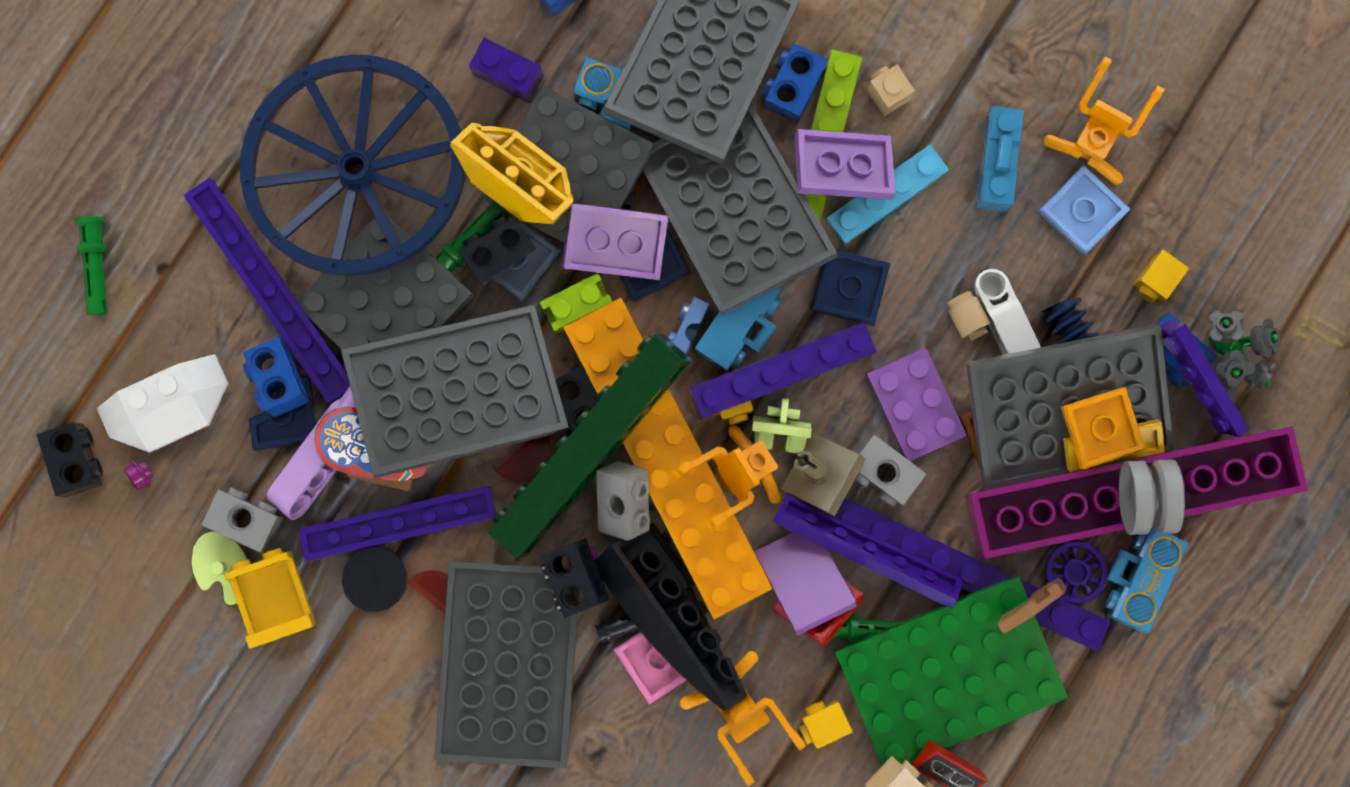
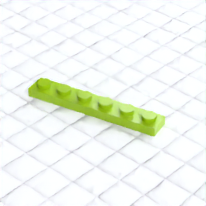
(834, 104)

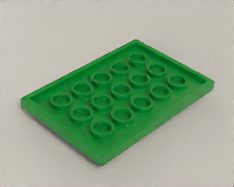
(950, 673)

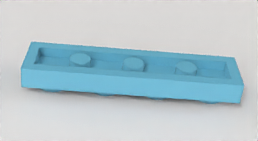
(909, 180)

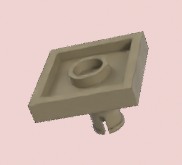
(823, 474)

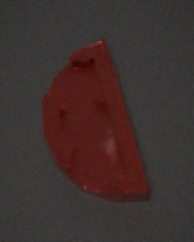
(526, 459)
(432, 586)

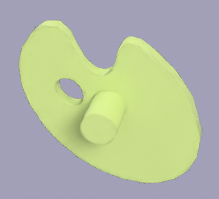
(212, 559)

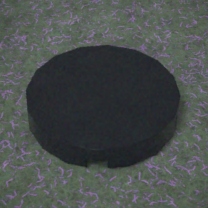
(374, 579)

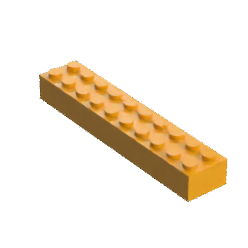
(718, 558)

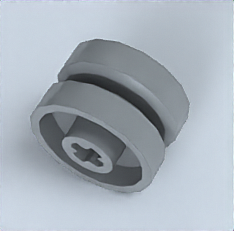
(1151, 497)

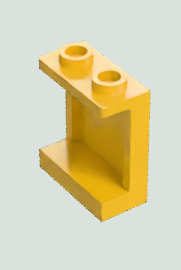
(270, 597)

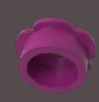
(138, 474)

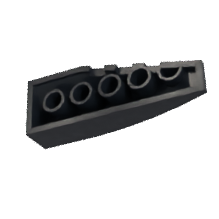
(662, 605)

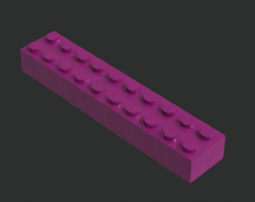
(1088, 499)

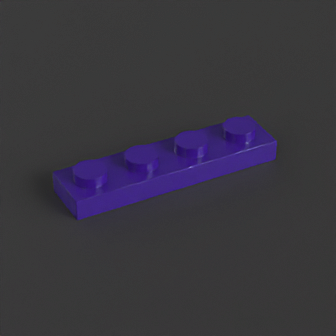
(1199, 372)

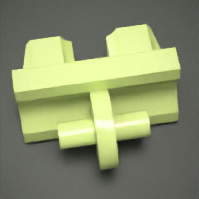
(796, 431)

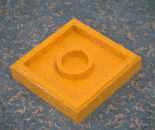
(1102, 428)

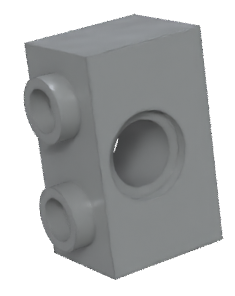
(905, 474)
(623, 500)
(223, 519)

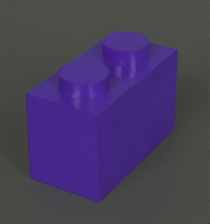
(506, 70)

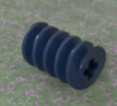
(1069, 321)

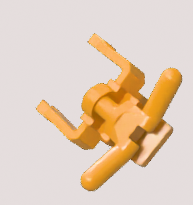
(1102, 129)
(739, 472)
(744, 717)

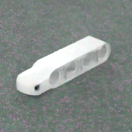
(1005, 313)

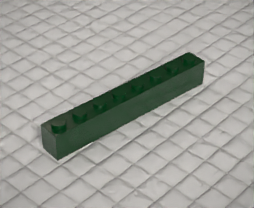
(590, 445)

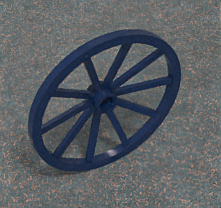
(306, 77)

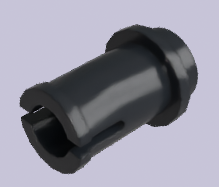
(615, 628)

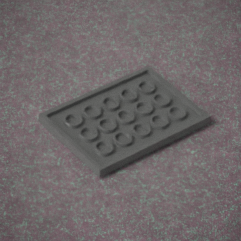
(700, 70)
(739, 218)
(454, 391)
(1022, 393)
(504, 668)

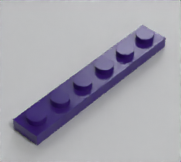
(781, 371)
(397, 523)
(868, 551)

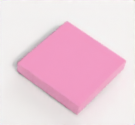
(648, 668)

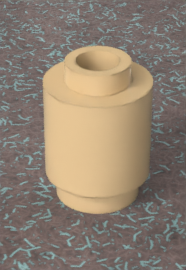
(968, 316)

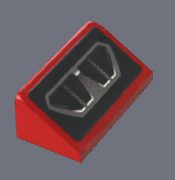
(947, 767)

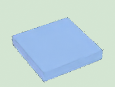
(1083, 210)

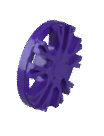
(1077, 571)

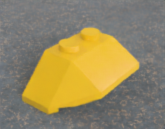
(514, 172)

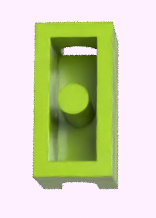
(575, 302)

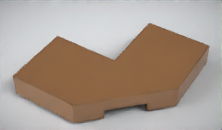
(1029, 608)

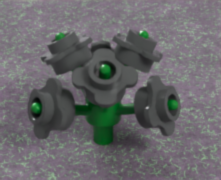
(1230, 343)

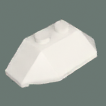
(165, 404)

